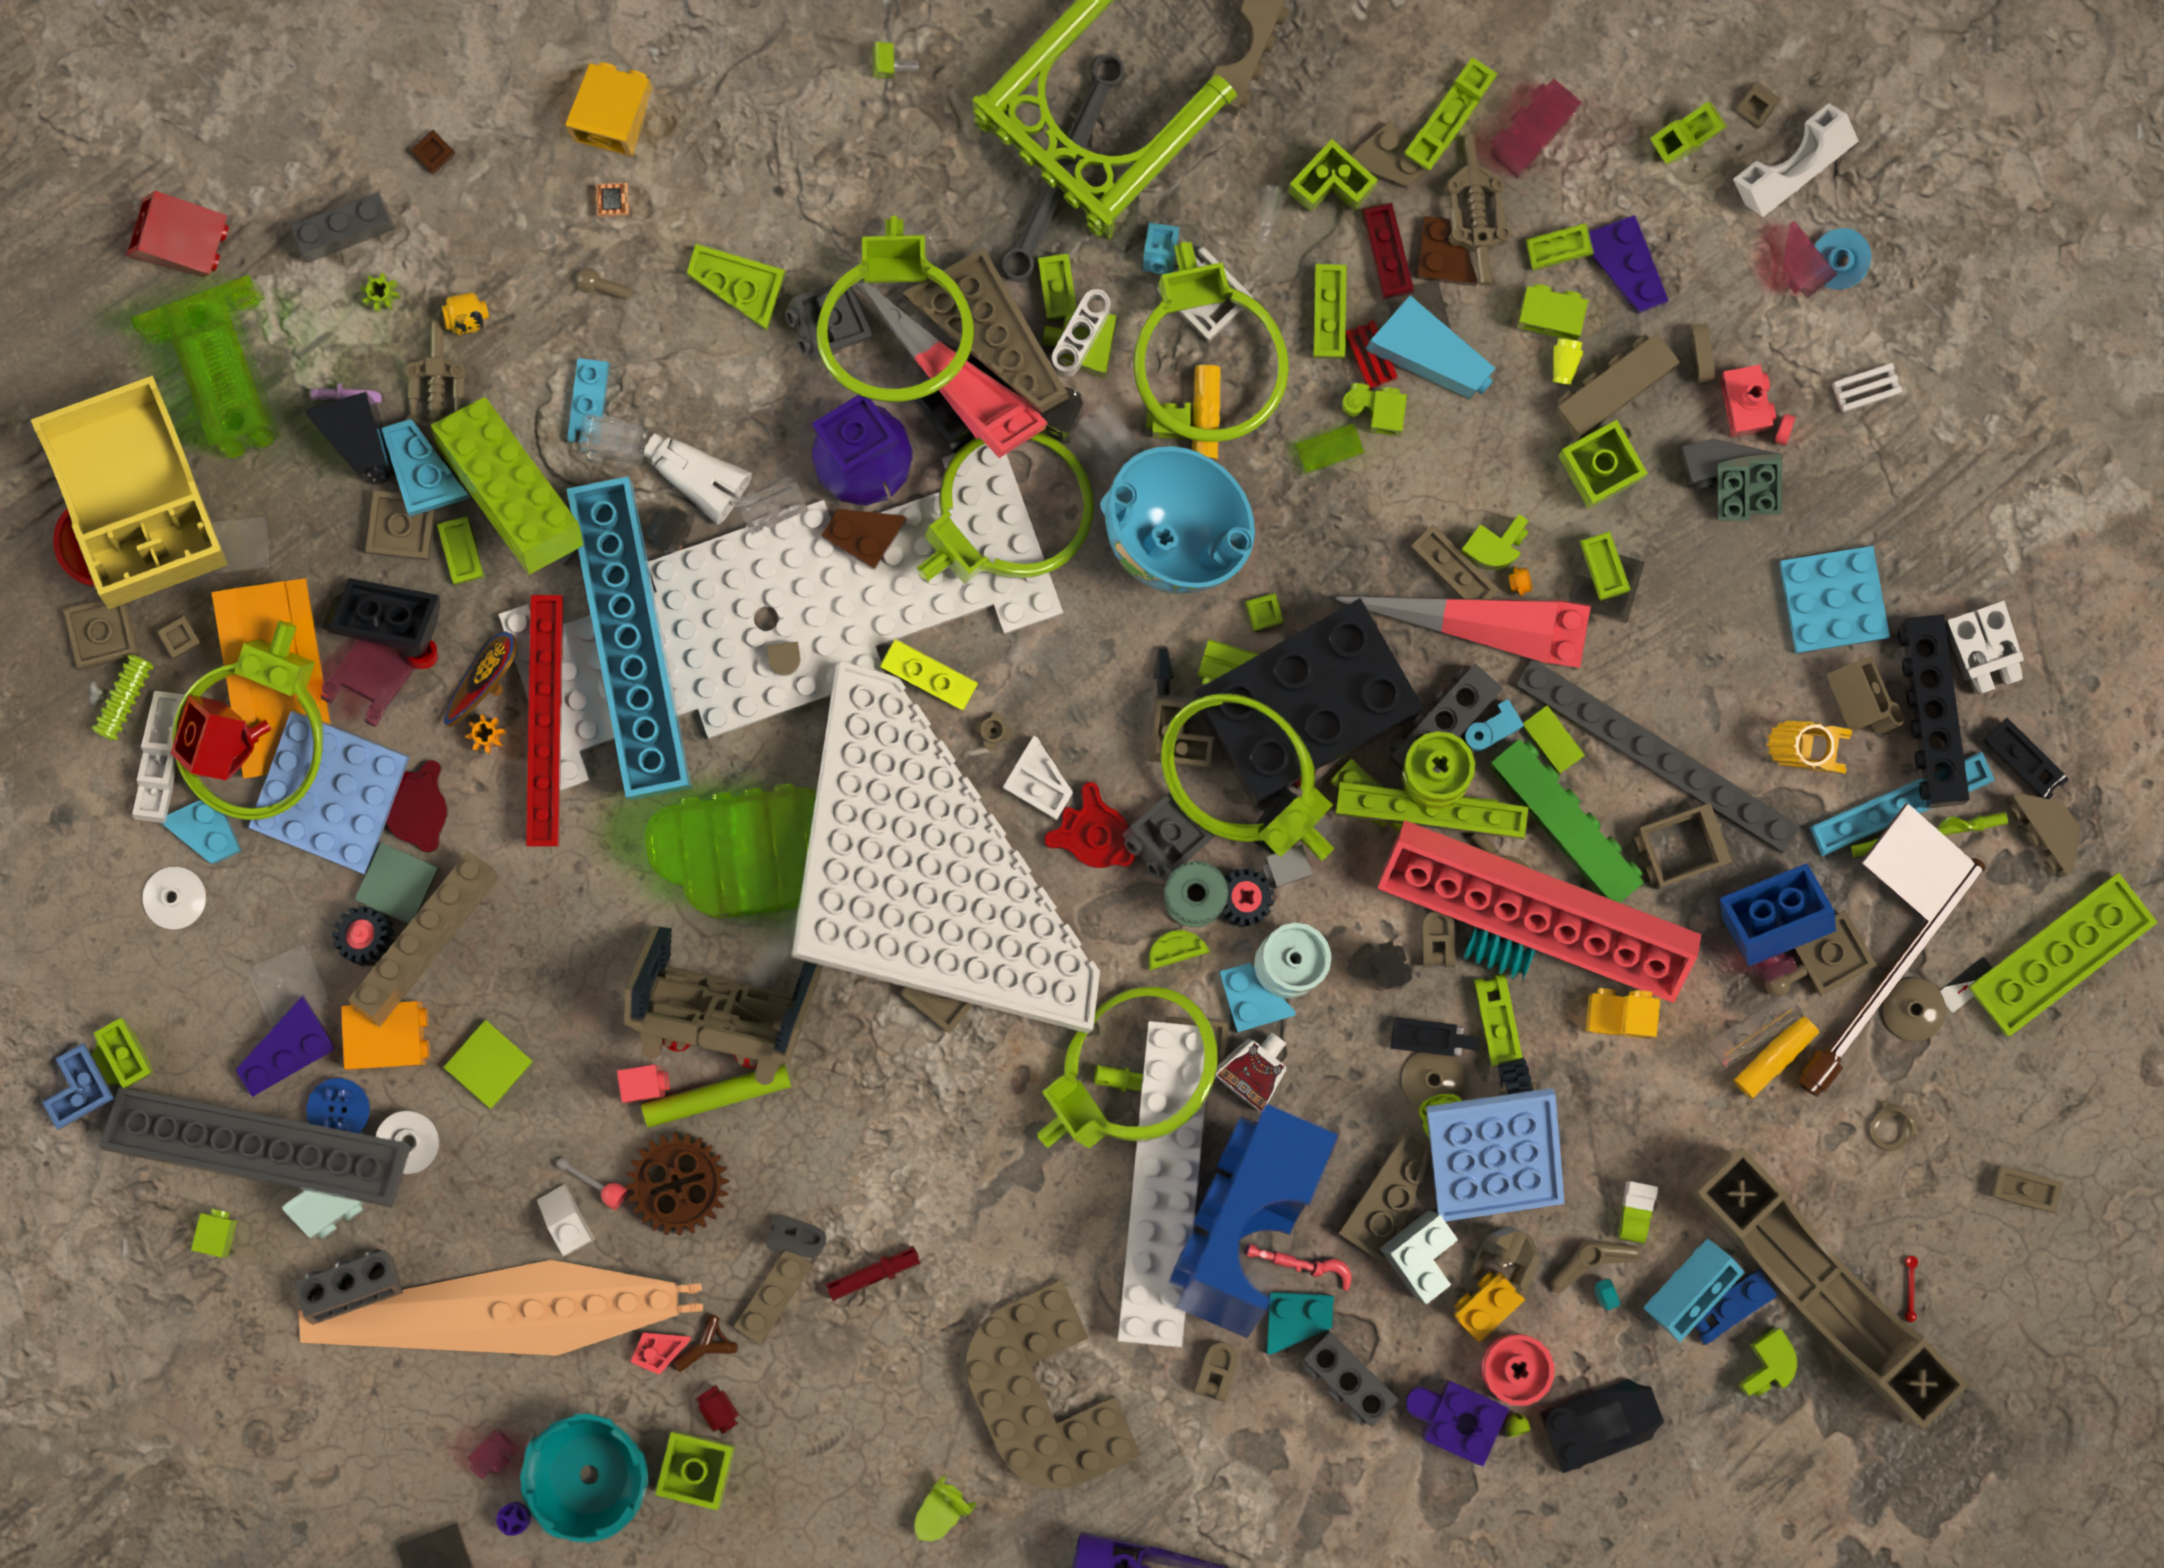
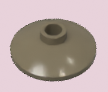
(1898, 1015)
(1418, 1070)

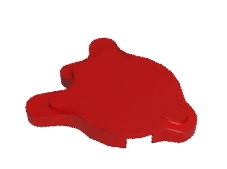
(1092, 832)

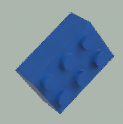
(1777, 914)

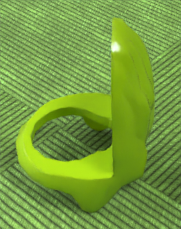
(941, 1511)

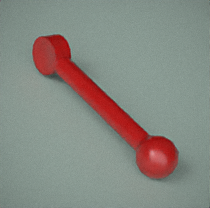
(1911, 1262)

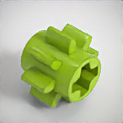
(373, 285)

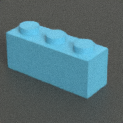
(1693, 1290)

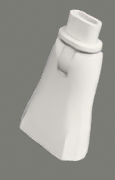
(701, 477)

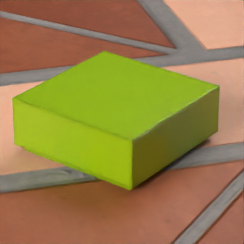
(1264, 612)

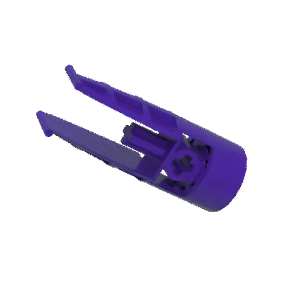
(1096, 1552)

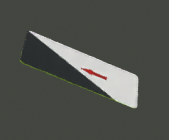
(1957, 991)

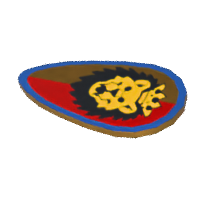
(482, 677)

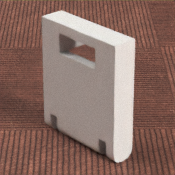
(1199, 317)

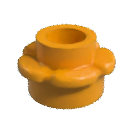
(1520, 581)

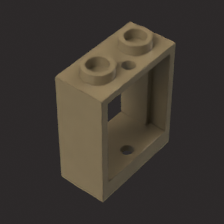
(1711, 833)

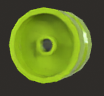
(1439, 751)

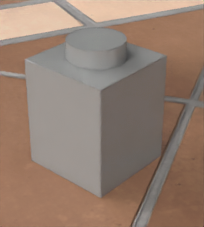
(1287, 869)

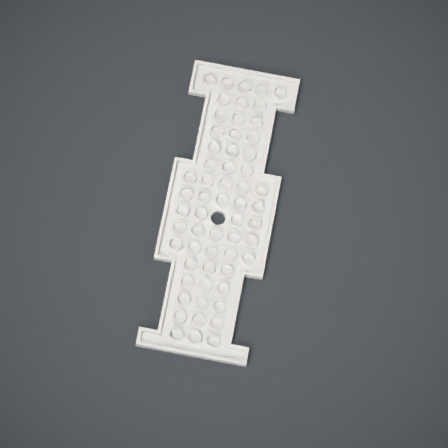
(822, 601)

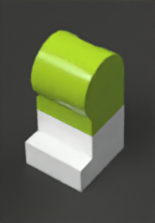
(1636, 1211)

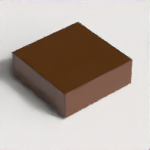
(433, 152)

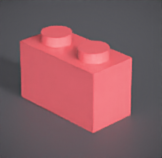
(643, 1083)

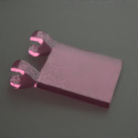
(373, 673)

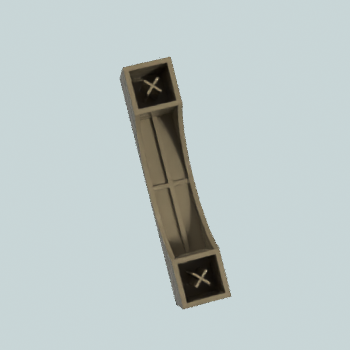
(1843, 1310)

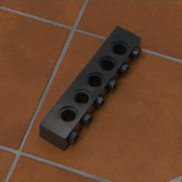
(1932, 632)

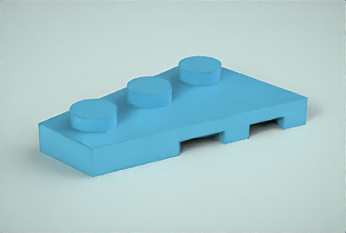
(419, 470)

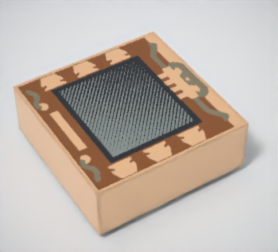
(612, 200)

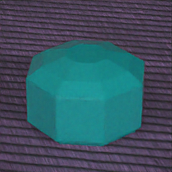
(1606, 1294)

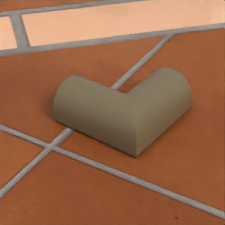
(1189, 748)

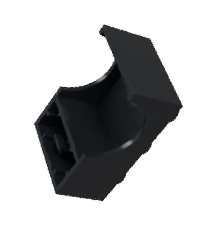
(1328, 683)

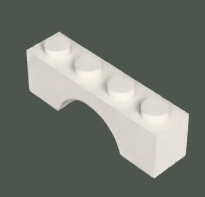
(1825, 139)

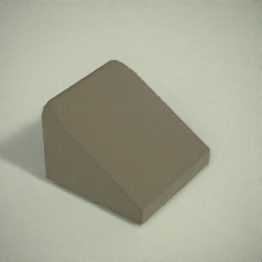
(1757, 104)

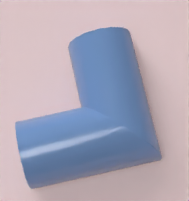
(86, 1090)

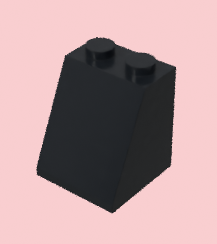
(356, 433)

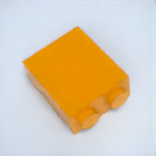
(394, 1044)

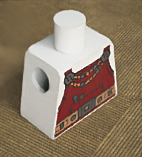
(1253, 1070)

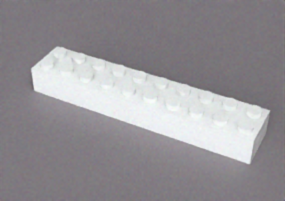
(1162, 1187)

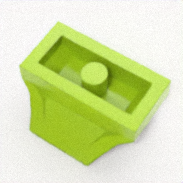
(121, 1054)

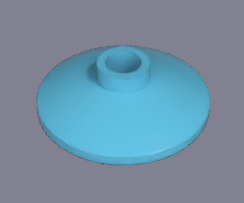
(1845, 243)

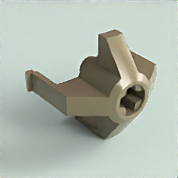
(1511, 1249)

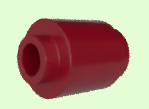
(717, 1410)

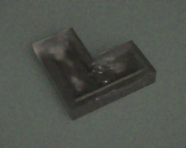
(1617, 607)

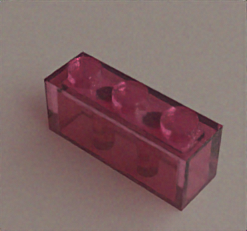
(1534, 127)

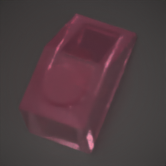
(1804, 263)

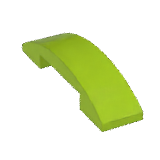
(1451, 114)

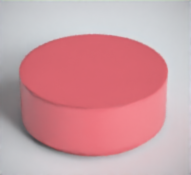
(1785, 429)

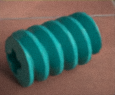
(1499, 952)

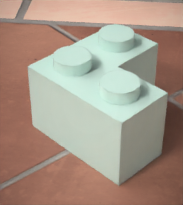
(1413, 1254)

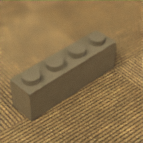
(1617, 386)

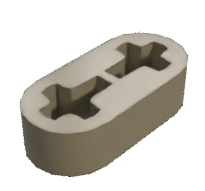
(1702, 353)

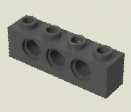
(1473, 680)

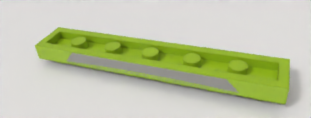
(1463, 816)

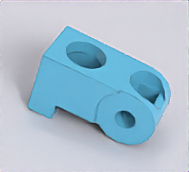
(1484, 735)

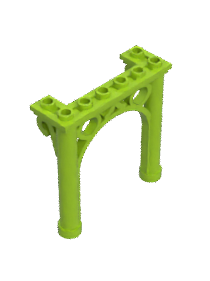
(1146, 162)

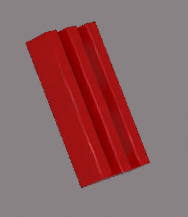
(1381, 380)

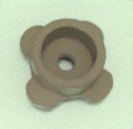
(996, 722)

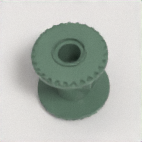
(1197, 875)

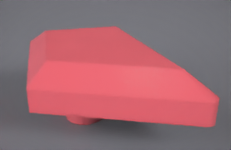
(658, 1350)

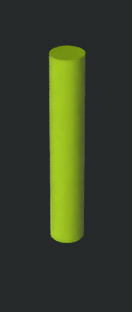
(712, 1097)

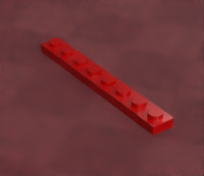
(544, 721)

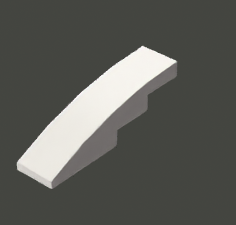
(157, 764)

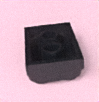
(384, 616)
(1601, 1423)

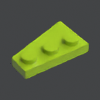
(738, 281)

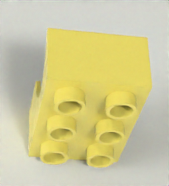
(130, 492)

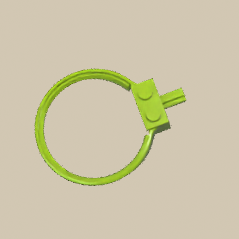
(888, 261)
(1192, 289)
(961, 556)
(281, 671)
(1290, 825)
(1079, 1111)

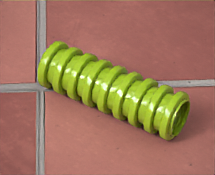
(122, 697)

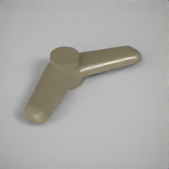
(1591, 1255)

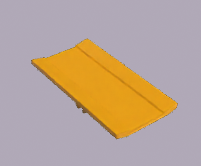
(251, 615)

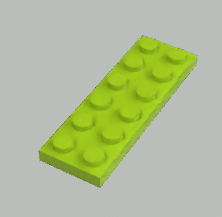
(2062, 954)

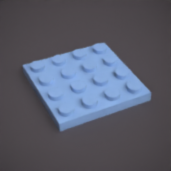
(347, 801)
(1495, 1154)

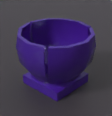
(860, 449)

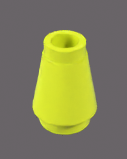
(1566, 360)

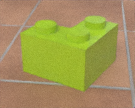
(1332, 171)

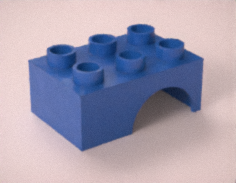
(1271, 1182)

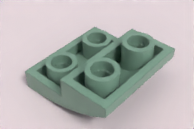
(1749, 487)

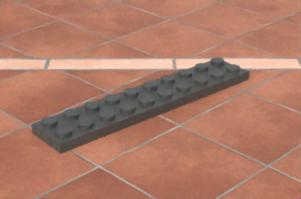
(255, 1147)

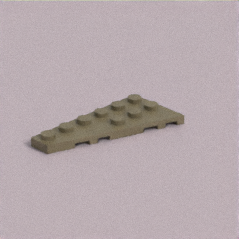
(1000, 330)

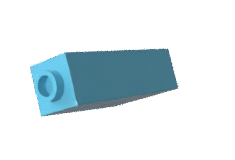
(1431, 350)

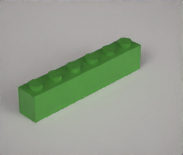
(1565, 822)

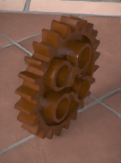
(669, 1156)

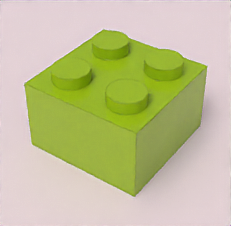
(1602, 464)
(695, 1470)

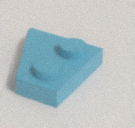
(204, 831)
(1249, 1001)

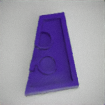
(1628, 263)
(287, 1048)

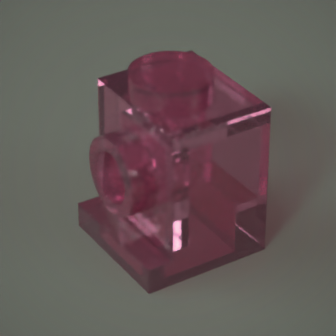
(492, 1454)

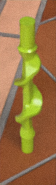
(1948, 826)

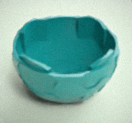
(559, 1495)

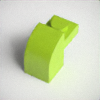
(1689, 134)
(1492, 552)
(1778, 1363)

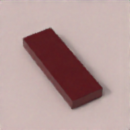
(1387, 251)

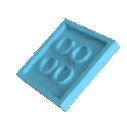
(1834, 599)

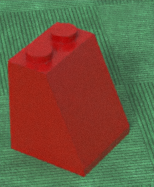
(177, 235)

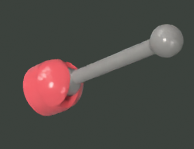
(611, 1194)

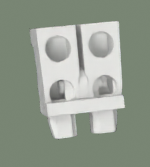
(1984, 644)

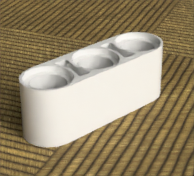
(1082, 318)

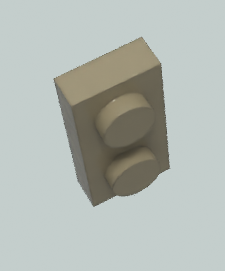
(2027, 1189)

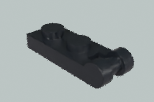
(2025, 758)

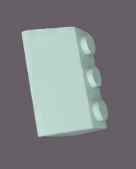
(319, 1212)

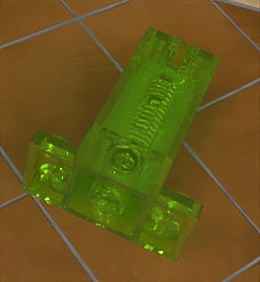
(218, 363)

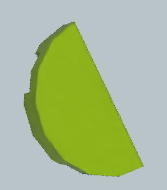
(1176, 947)

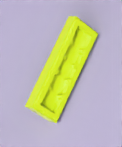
(929, 674)

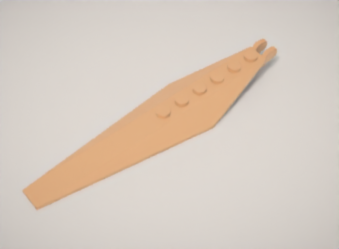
(513, 1310)

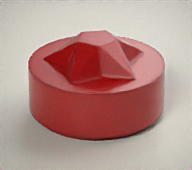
(426, 659)

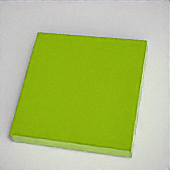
(488, 1064)

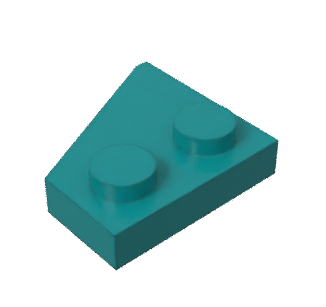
(1297, 1318)

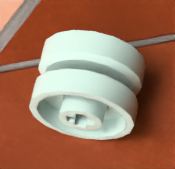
(1310, 955)

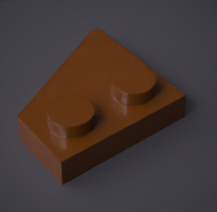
(1440, 259)
(864, 534)

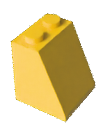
(609, 108)

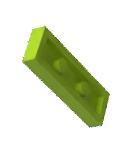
(1329, 311)

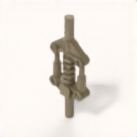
(1478, 237)
(435, 368)

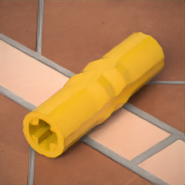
(1206, 406)
(1776, 1057)

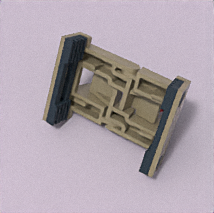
(733, 1019)

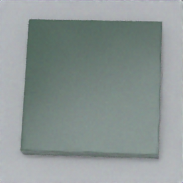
(396, 883)

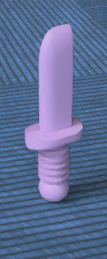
(340, 393)

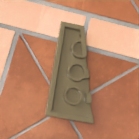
(1388, 1196)

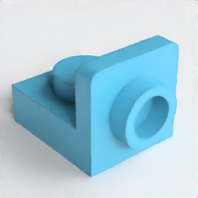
(1159, 248)

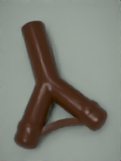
(706, 1345)

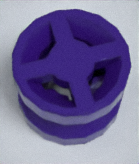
(508, 1520)

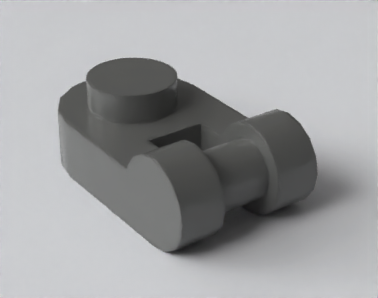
(807, 1238)

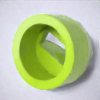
(1516, 1425)

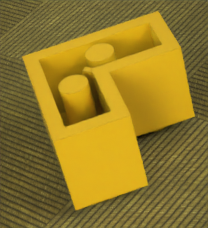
(1623, 1016)

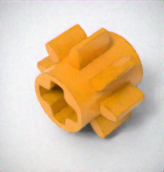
(478, 728)

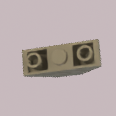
(2049, 828)

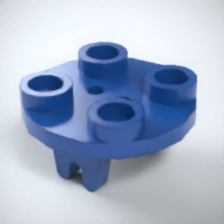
(339, 1094)

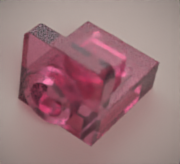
(1775, 967)

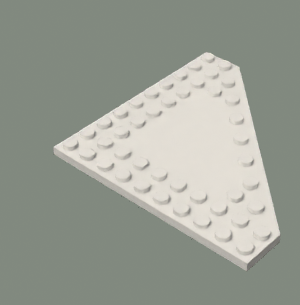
(918, 876)

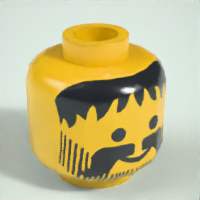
(464, 313)

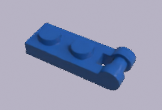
(1736, 1305)

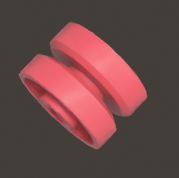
(1536, 1371)

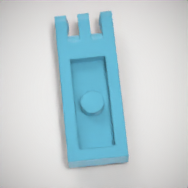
(588, 392)

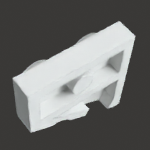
(1039, 781)

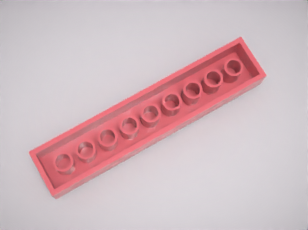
(1539, 911)

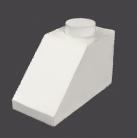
(565, 1220)

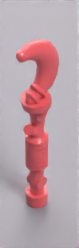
(1316, 1269)

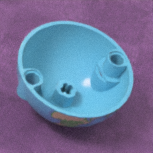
(1169, 516)

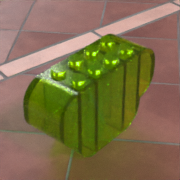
(735, 850)

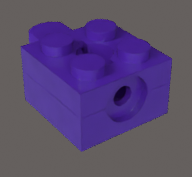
(1458, 1419)

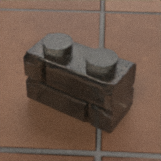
(1064, 417)
(1389, 966)

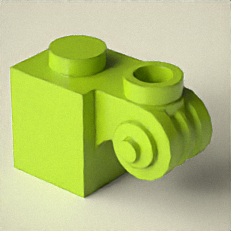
(1384, 406)

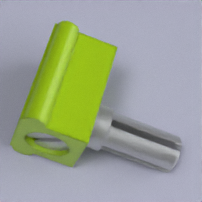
(884, 63)

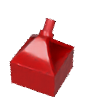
(214, 738)

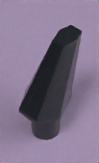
(1163, 671)

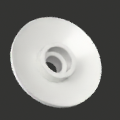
(189, 901)
(421, 1129)

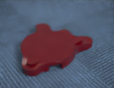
(419, 808)

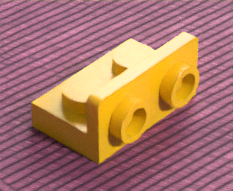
(1487, 1306)

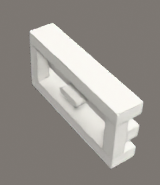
(1892, 379)

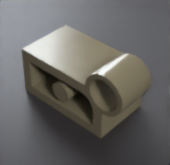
(1864, 697)

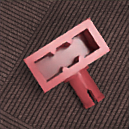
(1747, 400)

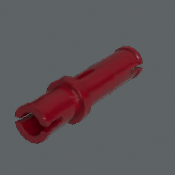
(873, 1273)

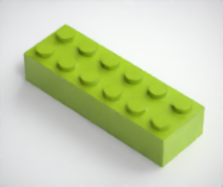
(507, 485)

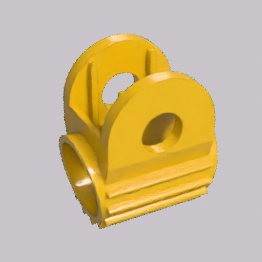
(1793, 741)

